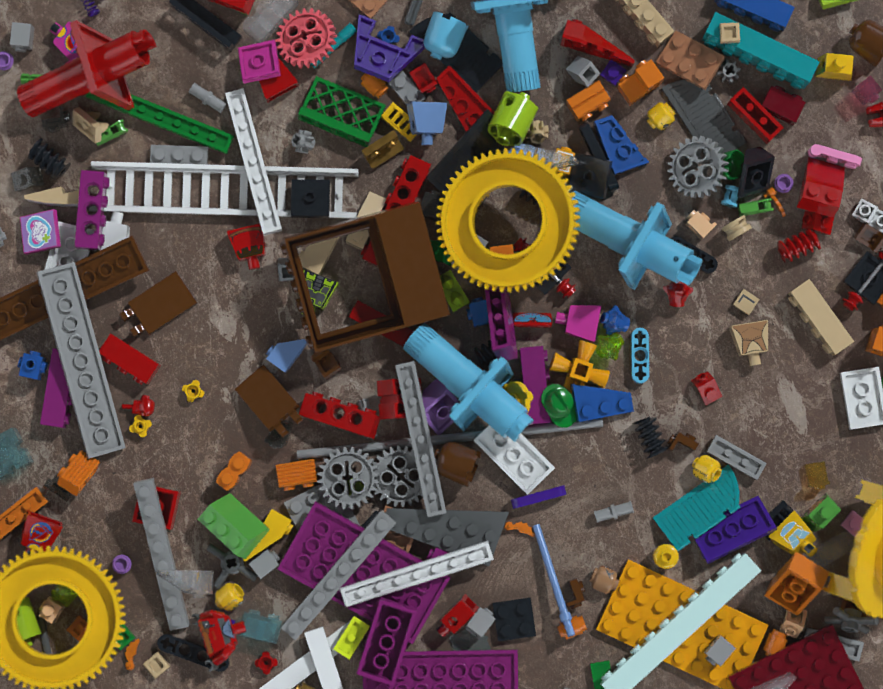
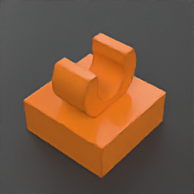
(78, 628)

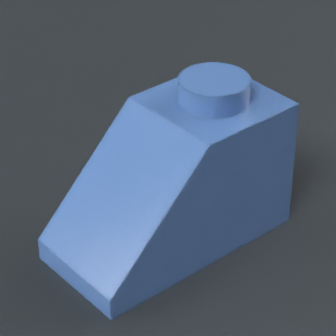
(285, 353)

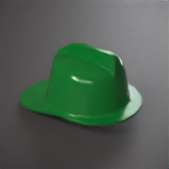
(559, 405)

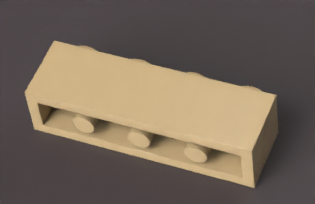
(820, 317)

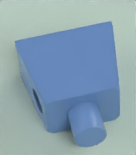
(426, 119)

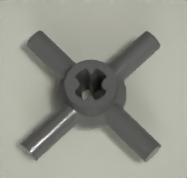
(226, 569)
(851, 620)

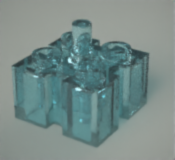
(11, 453)

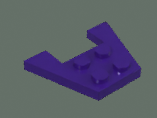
(380, 57)

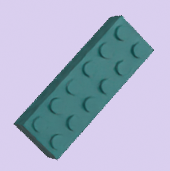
(763, 53)

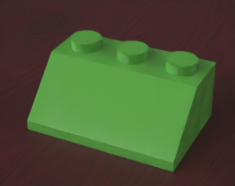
(234, 525)

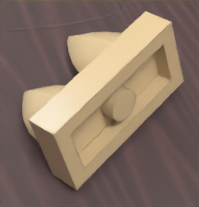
(88, 125)

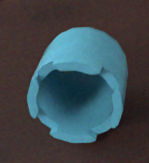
(444, 36)

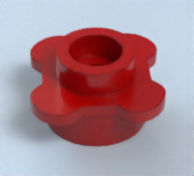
(271, 662)

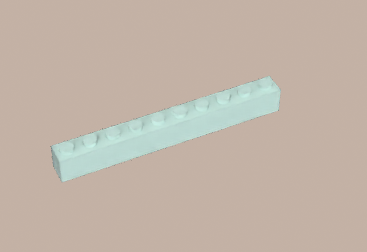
(682, 624)

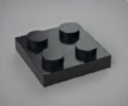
(514, 619)

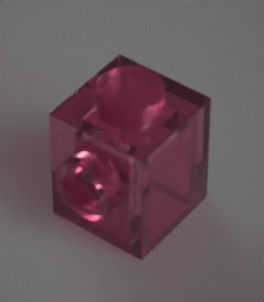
(867, 91)

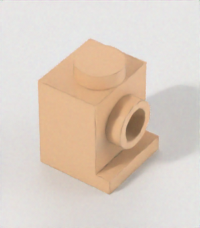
(699, 224)
(51, 610)

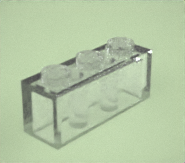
(268, 18)

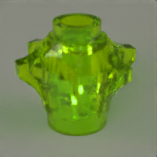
(609, 346)
(63, 594)

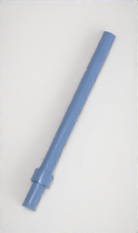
(565, 616)

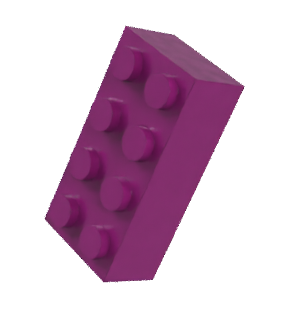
(387, 641)

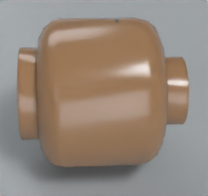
(604, 579)

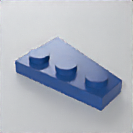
(618, 146)
(599, 402)

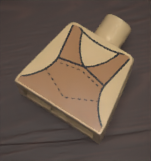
(751, 340)

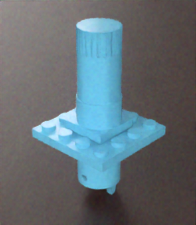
(515, 39)
(640, 243)
(476, 389)

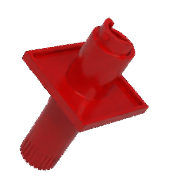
(97, 70)

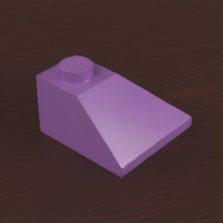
(437, 406)

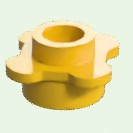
(188, 391)
(145, 426)

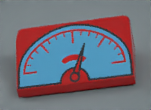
(532, 320)

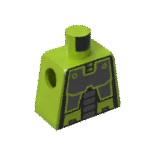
(320, 289)

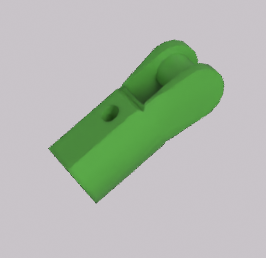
(108, 134)
(751, 208)

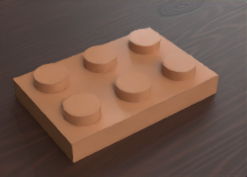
(690, 60)

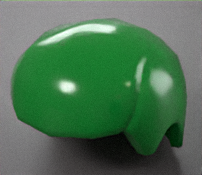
(735, 161)

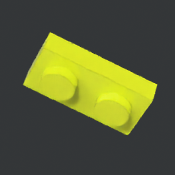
(351, 637)

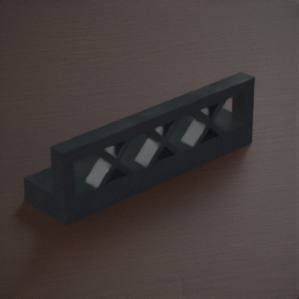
(207, 22)

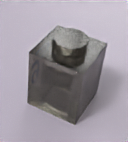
(430, 203)

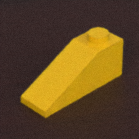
(278, 525)

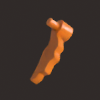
(771, 192)
(521, 527)
(130, 653)

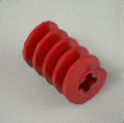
(798, 245)

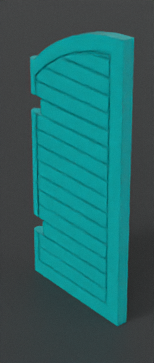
(700, 509)

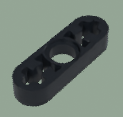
(699, 252)

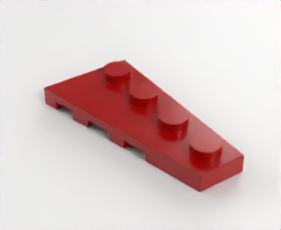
(462, 98)

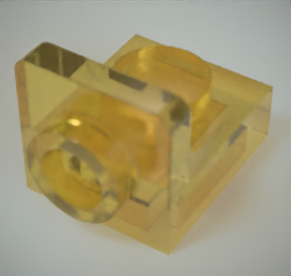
(816, 475)

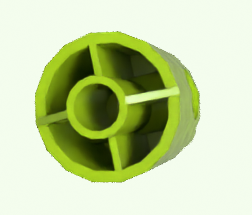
(512, 119)
(27, 621)

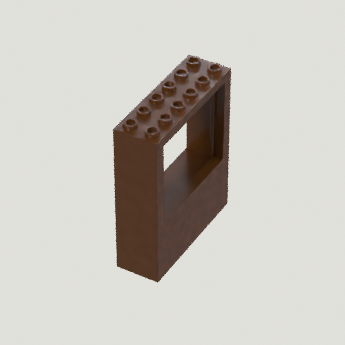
(404, 266)

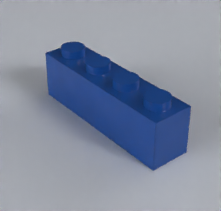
(770, 12)

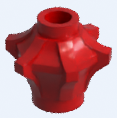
(677, 293)

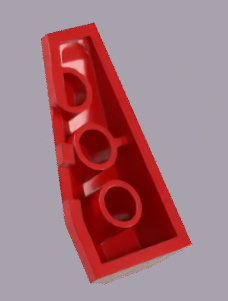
(585, 40)

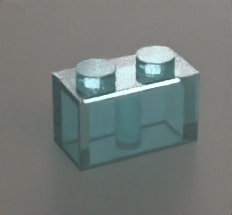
(261, 626)

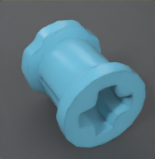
(730, 196)

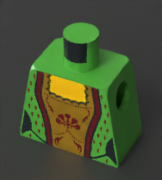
(821, 513)

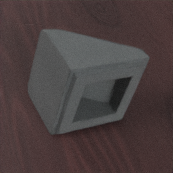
(282, 271)

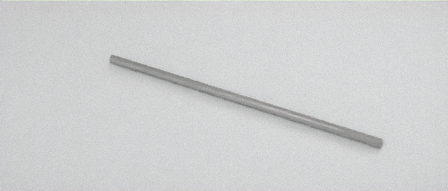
(441, 439)

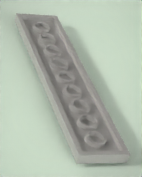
(80, 360)

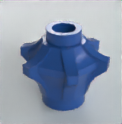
(614, 321)

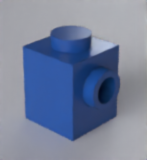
(478, 312)

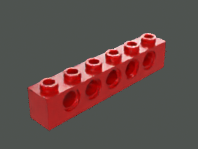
(411, 165)

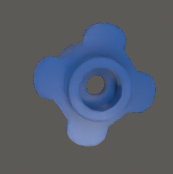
(388, 31)

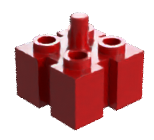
(391, 400)

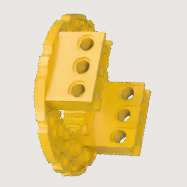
(866, 559)

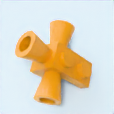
(579, 368)

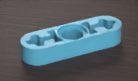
(646, 350)

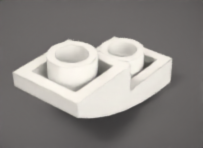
(870, 214)

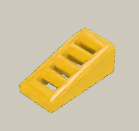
(388, 112)

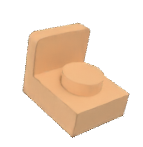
(793, 624)

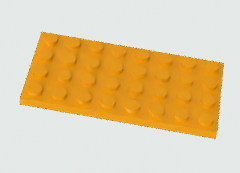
(649, 598)

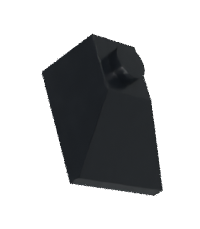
(755, 172)

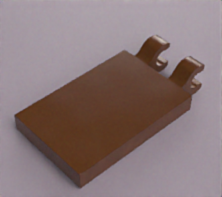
(159, 305)
(268, 400)

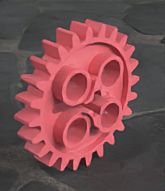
(301, 23)

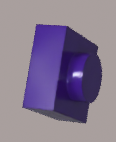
(613, 73)

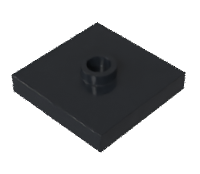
(591, 176)
(310, 198)

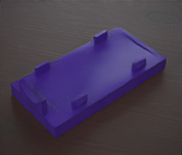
(736, 530)

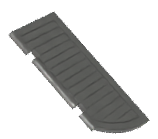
(704, 114)

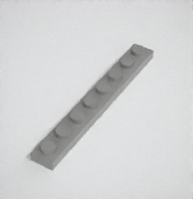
(420, 438)
(160, 551)
(338, 574)

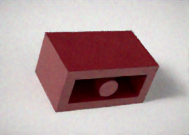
(783, 105)

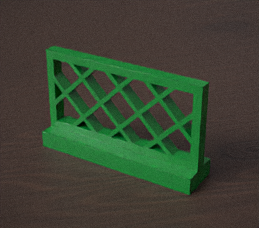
(335, 126)

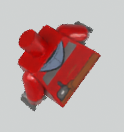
(218, 635)

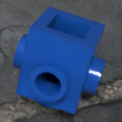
(37, 370)

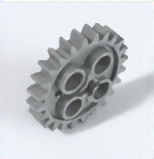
(692, 151)
(331, 480)
(388, 489)

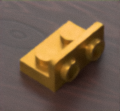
(382, 149)

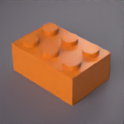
(797, 583)

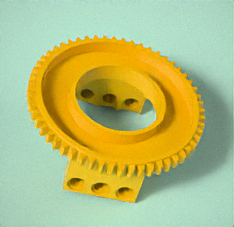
(469, 192)
(102, 610)

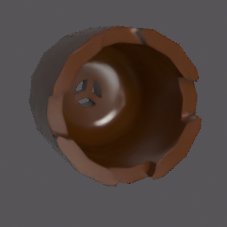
(867, 41)
(457, 462)

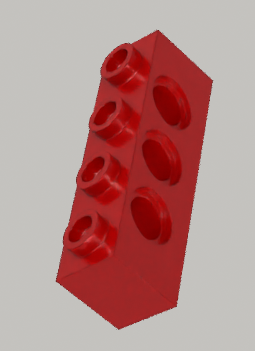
(311, 409)

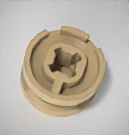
(736, 228)

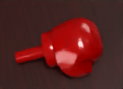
(141, 407)

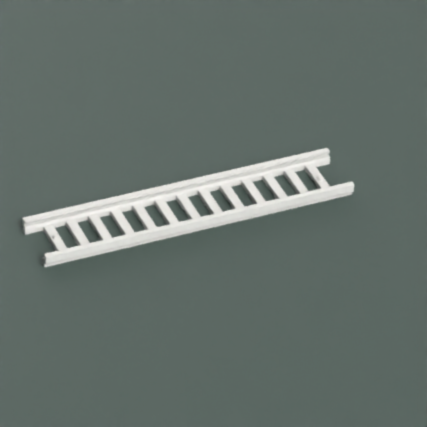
(224, 170)

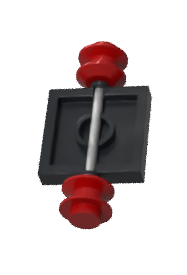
(865, 280)
(546, 286)

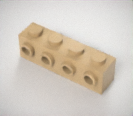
(648, 20)

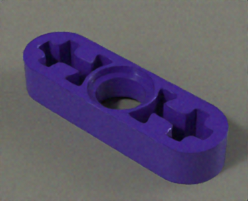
(538, 497)

